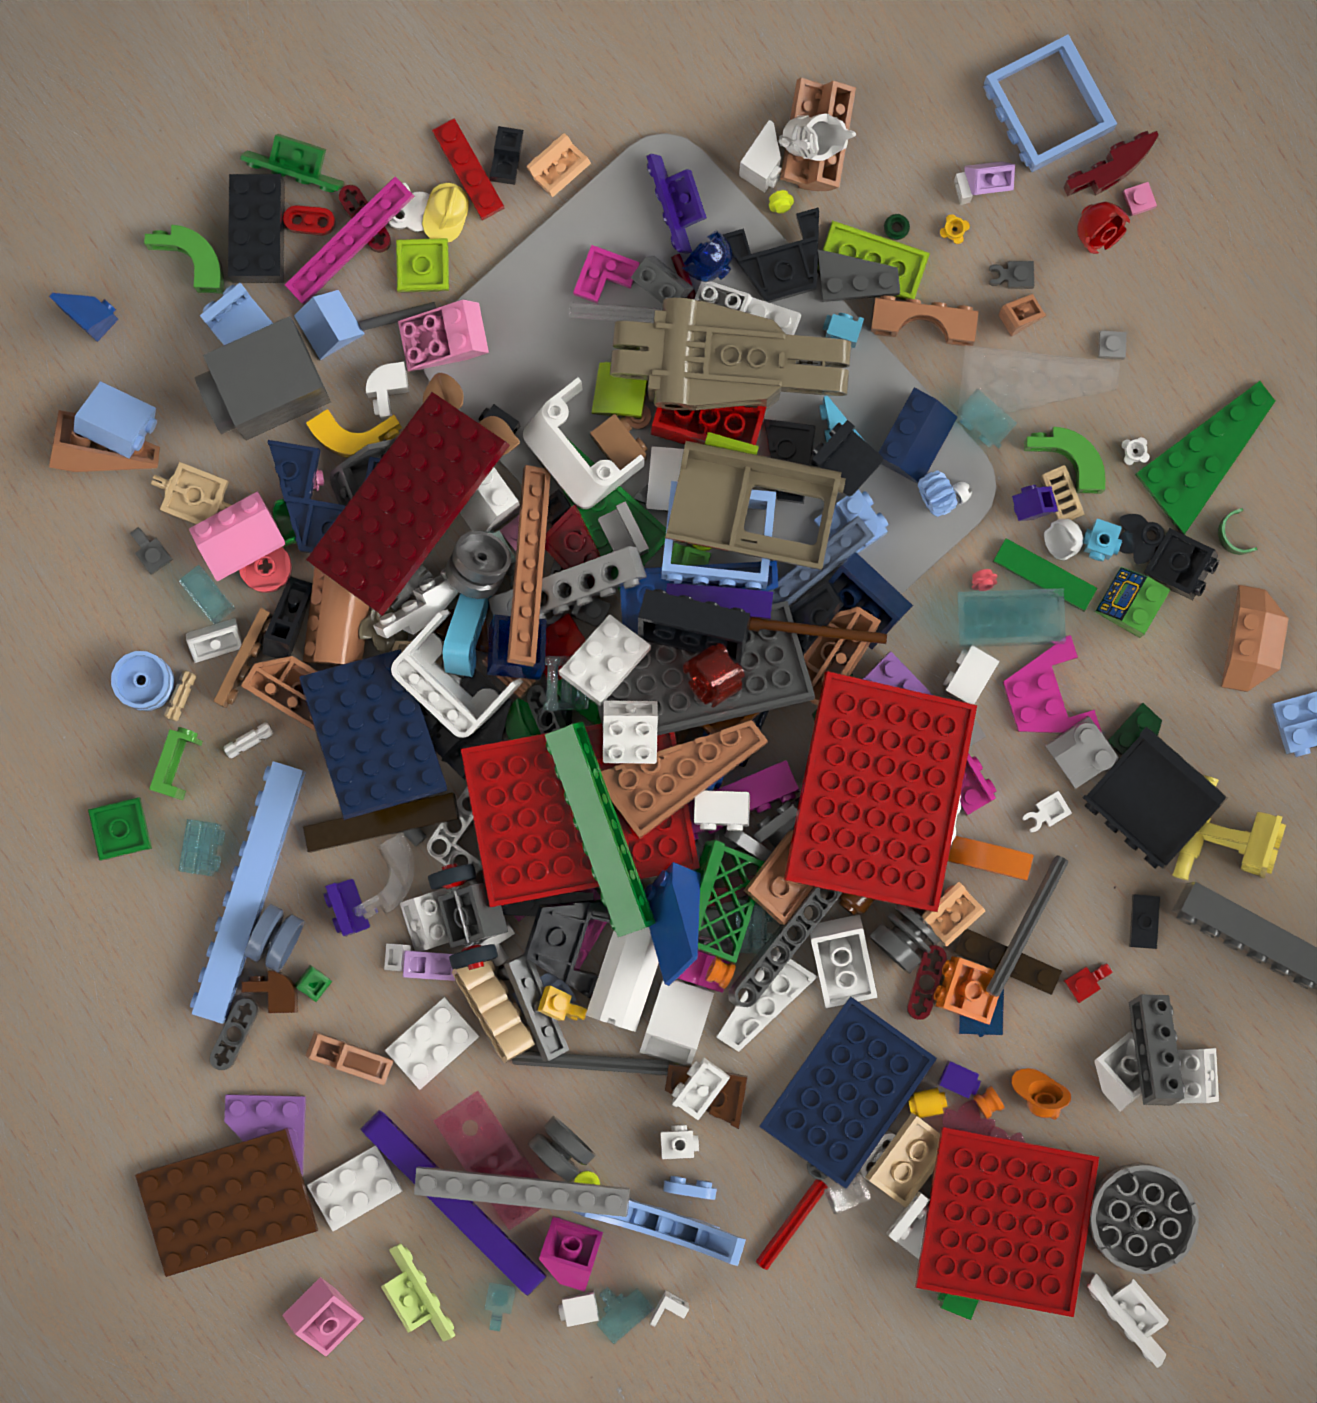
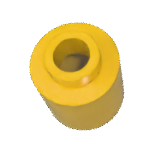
(927, 1103)

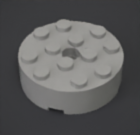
(1170, 1226)

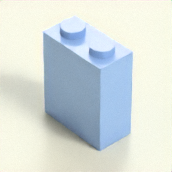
(115, 420)

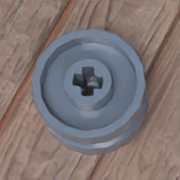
(274, 938)

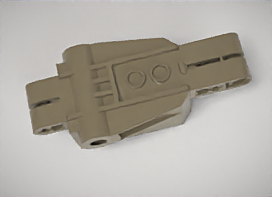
(724, 358)

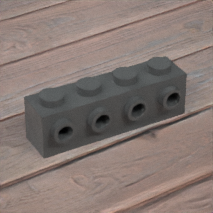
(1156, 1050)

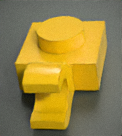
(557, 1005)

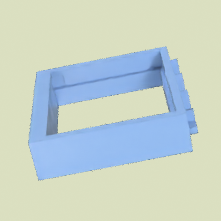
(1086, 85)
(724, 578)

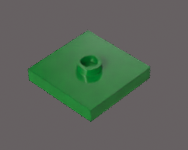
(119, 829)

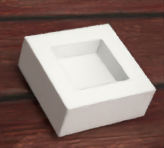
(962, 188)
(395, 956)

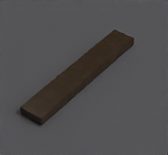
(381, 822)

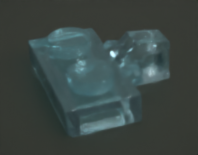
(622, 1313)

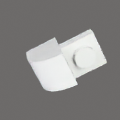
(386, 381)

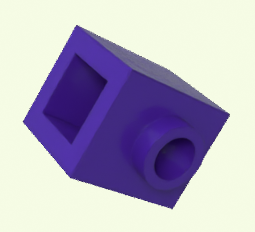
(1034, 503)

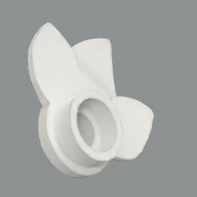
(412, 212)

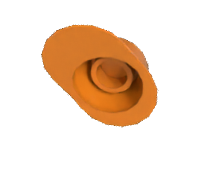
(1042, 1093)

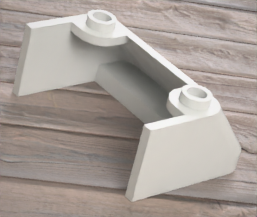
(580, 482)
(439, 691)

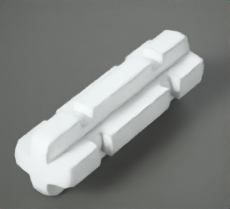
(248, 740)

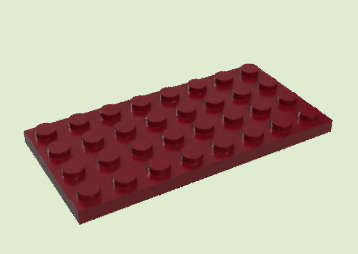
(407, 503)

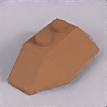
(1254, 640)
(838, 654)
(280, 686)

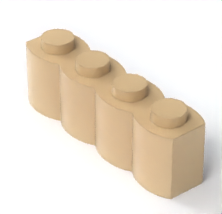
(494, 1010)

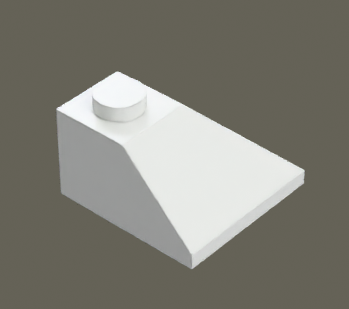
(1119, 1072)

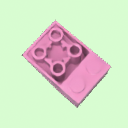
(443, 335)

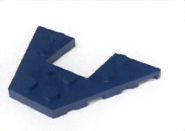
(297, 473)

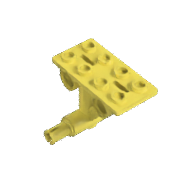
(1254, 845)

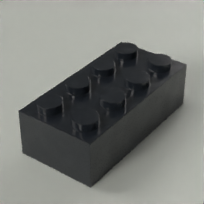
(256, 228)
(692, 624)

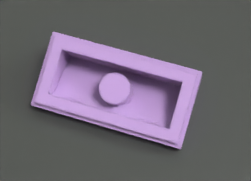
(990, 177)

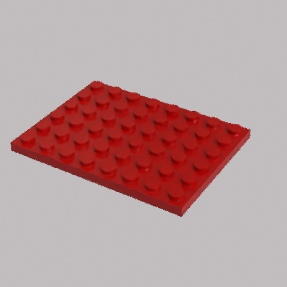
(880, 792)
(529, 829)

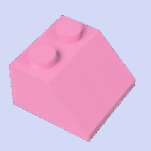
(322, 1317)

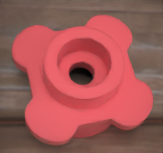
(984, 580)

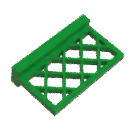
(709, 865)

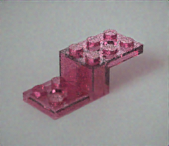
(488, 1150)

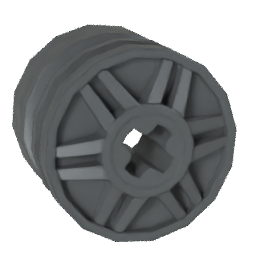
(904, 938)

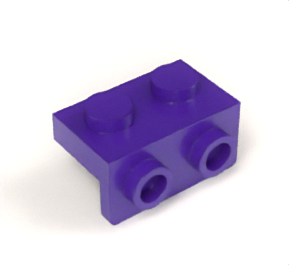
(343, 898)

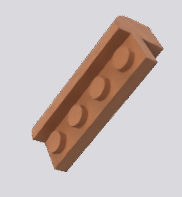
(815, 99)
(333, 624)

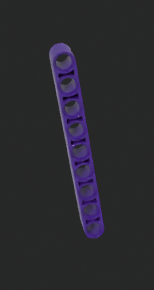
(462, 1213)

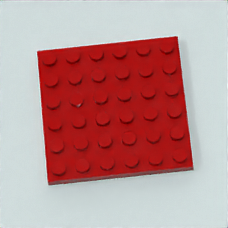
(1007, 1222)

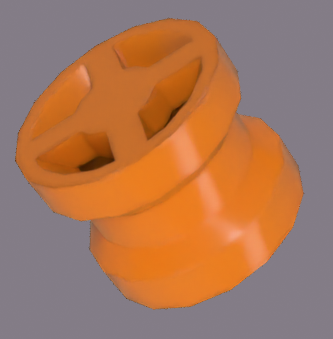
(720, 972)
(989, 1102)

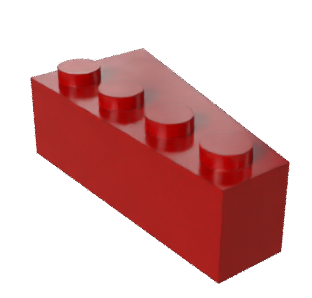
(693, 425)

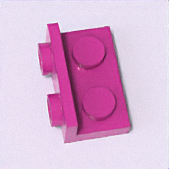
(975, 789)

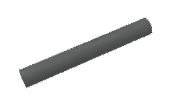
(395, 316)

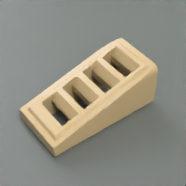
(1067, 482)

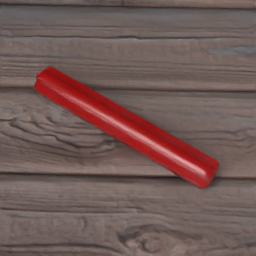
(791, 1224)

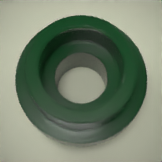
(896, 219)

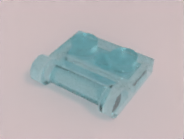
(570, 696)

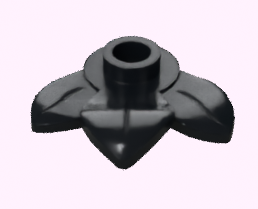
(1135, 537)

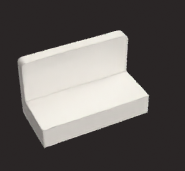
(672, 1304)

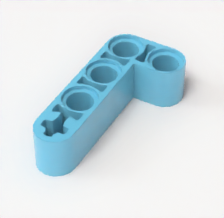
(463, 635)

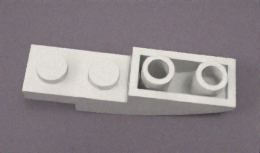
(742, 301)
(431, 598)

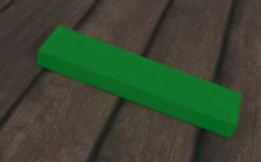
(1044, 574)

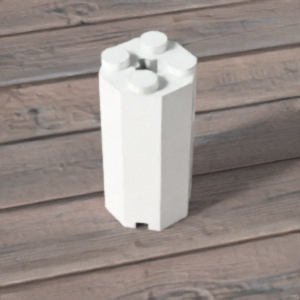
(624, 980)

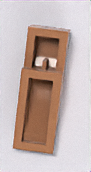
(349, 1058)

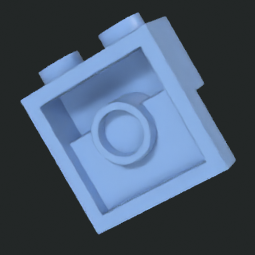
(855, 506)
(1297, 723)

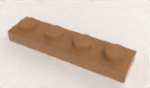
(239, 669)

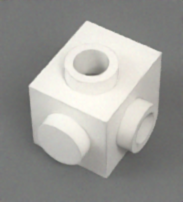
(679, 1143)

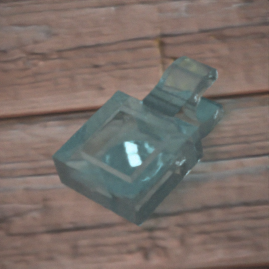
(499, 1301)

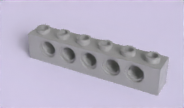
(625, 559)

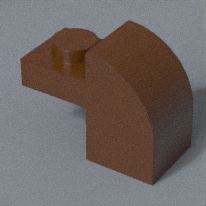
(280, 989)

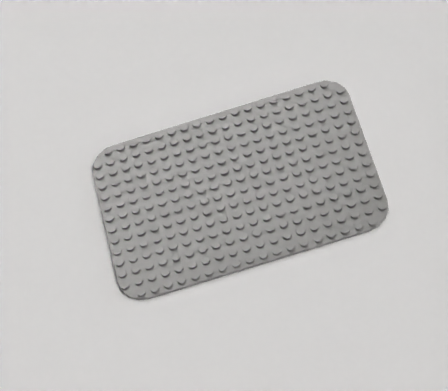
(543, 349)

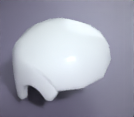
(1063, 539)

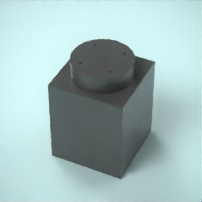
(261, 381)

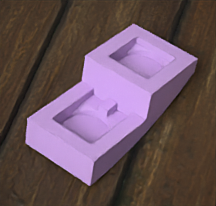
(427, 965)

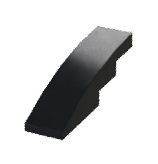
(445, 742)

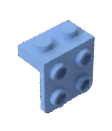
(234, 315)

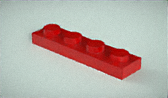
(468, 169)

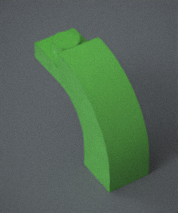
(207, 266)
(1078, 450)

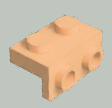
(558, 165)
(955, 913)

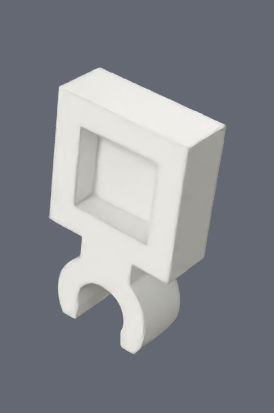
(1049, 810)

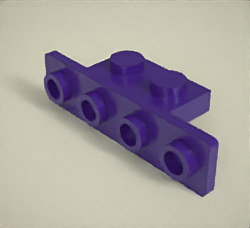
(679, 201)

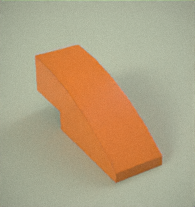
(990, 858)

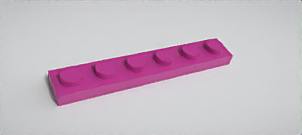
(349, 240)

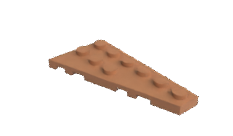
(656, 791)

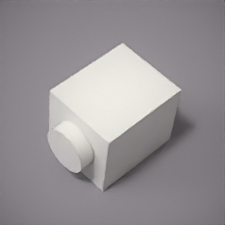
(579, 1309)

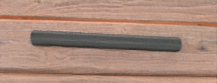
(1027, 926)
(599, 1063)

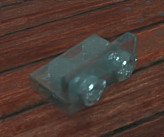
(987, 418)

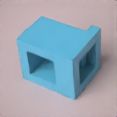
(843, 327)

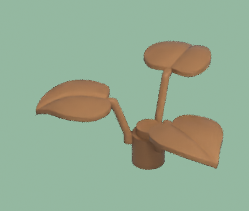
(451, 391)

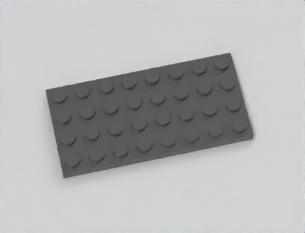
(772, 680)

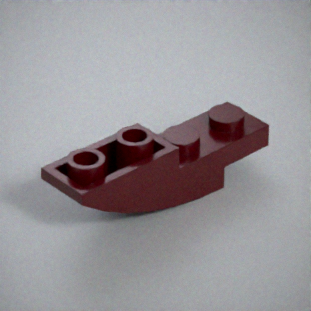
(1121, 162)

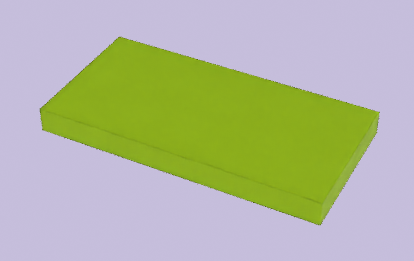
(871, 247)

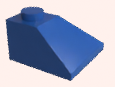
(87, 312)

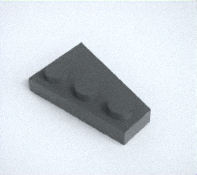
(855, 278)

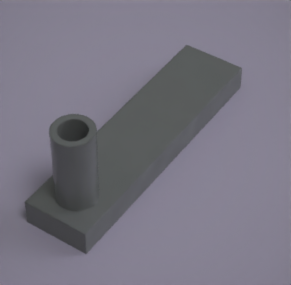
(529, 993)

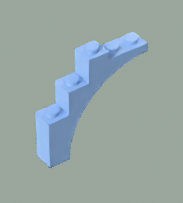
(678, 1229)

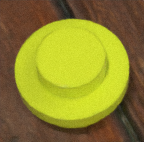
(780, 201)

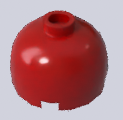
(1101, 226)

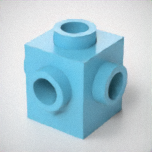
(1108, 533)

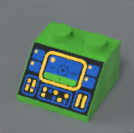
(1132, 601)

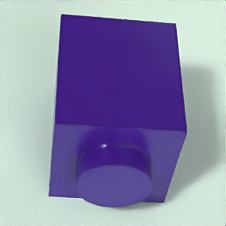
(959, 1079)

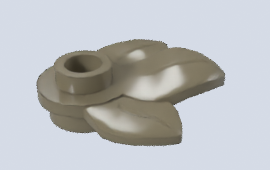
(367, 631)

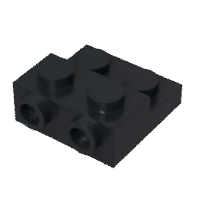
(1182, 564)

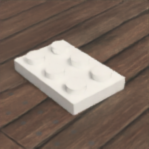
(604, 660)
(432, 1043)
(354, 1188)

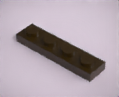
(989, 953)

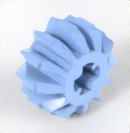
(937, 493)

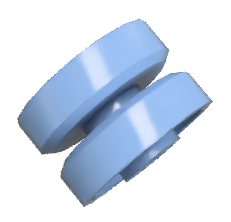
(127, 676)

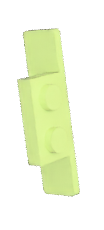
(412, 1297)

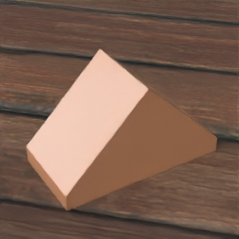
(1021, 314)

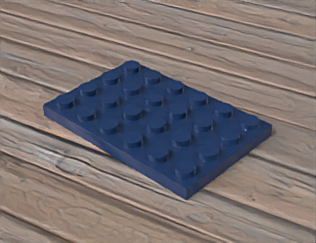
(371, 736)
(847, 1092)

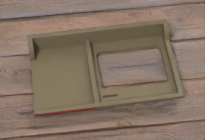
(716, 494)

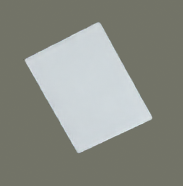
(664, 468)

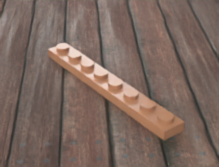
(529, 566)

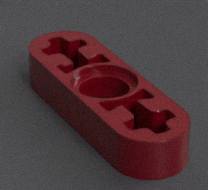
(360, 199)
(915, 999)

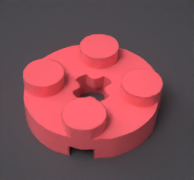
(276, 576)

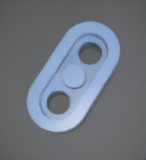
(701, 1189)

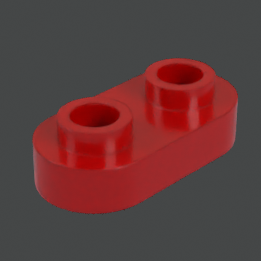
(310, 220)

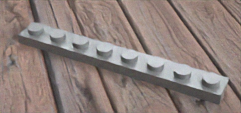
(522, 1191)

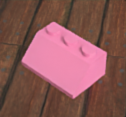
(237, 536)

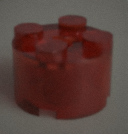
(714, 675)

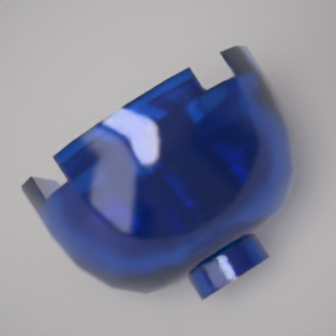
(709, 259)

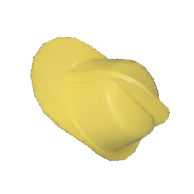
(445, 212)

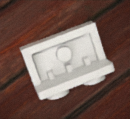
(700, 1088)

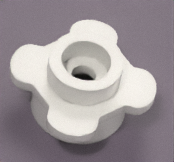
(1140, 445)

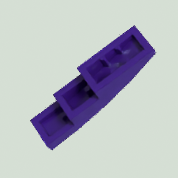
(755, 602)

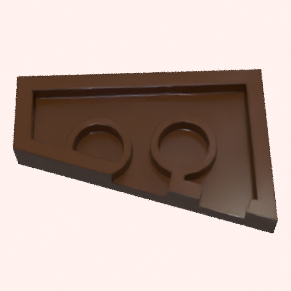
(727, 1103)

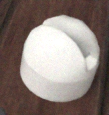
(962, 492)

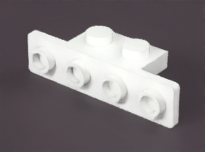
(1134, 1313)

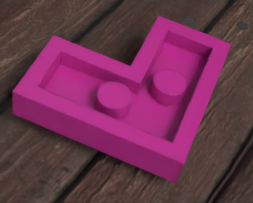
(600, 267)

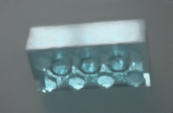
(1011, 617)

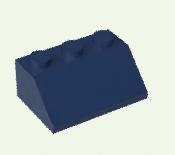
(917, 436)
(865, 588)

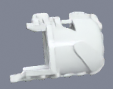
(815, 136)

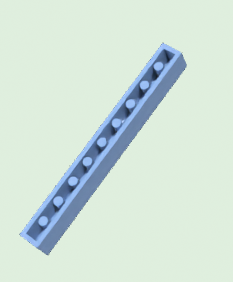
(248, 892)

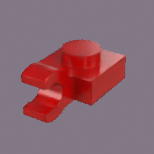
(1084, 982)

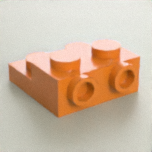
(965, 990)

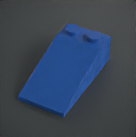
(675, 907)

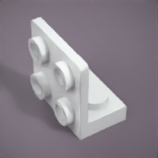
(630, 732)
(425, 920)
(1199, 1075)
(910, 1225)

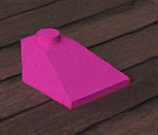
(570, 1252)

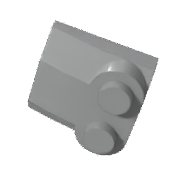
(1082, 752)

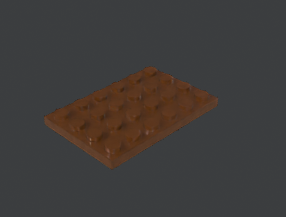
(226, 1202)

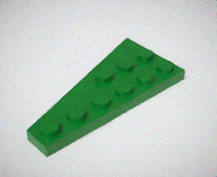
(1194, 467)
(650, 527)

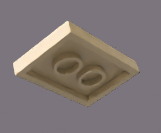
(906, 1161)

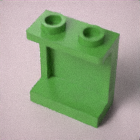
(170, 761)

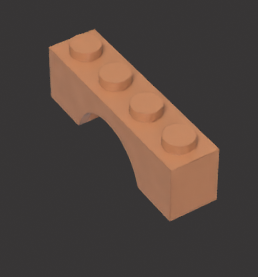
(955, 323)

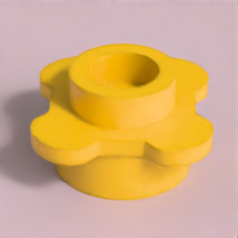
(953, 221)

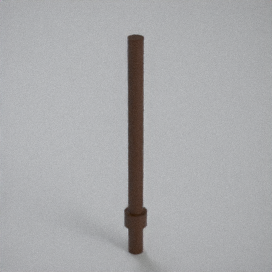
(816, 630)

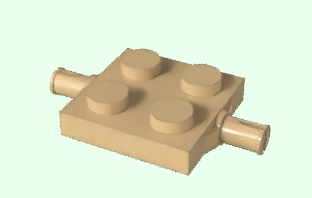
(192, 494)

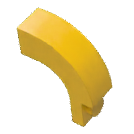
(345, 442)

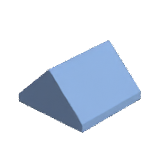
(328, 323)

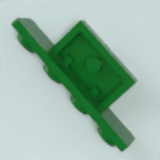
(296, 160)

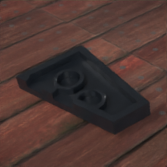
(790, 443)
(816, 609)

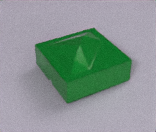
(313, 983)

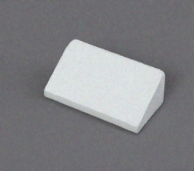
(214, 640)

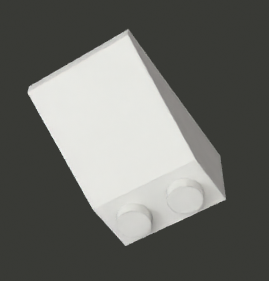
(843, 961)

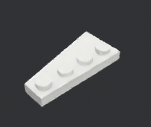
(748, 1021)

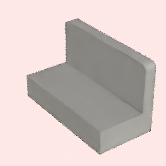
(623, 530)

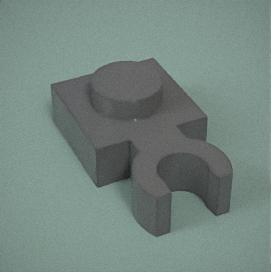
(1017, 275)

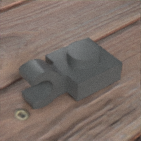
(152, 553)

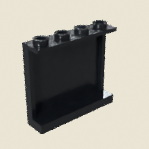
(1154, 799)

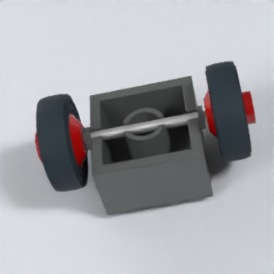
(467, 916)

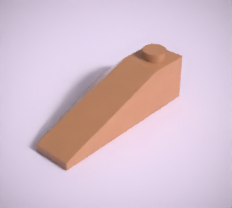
(80, 454)

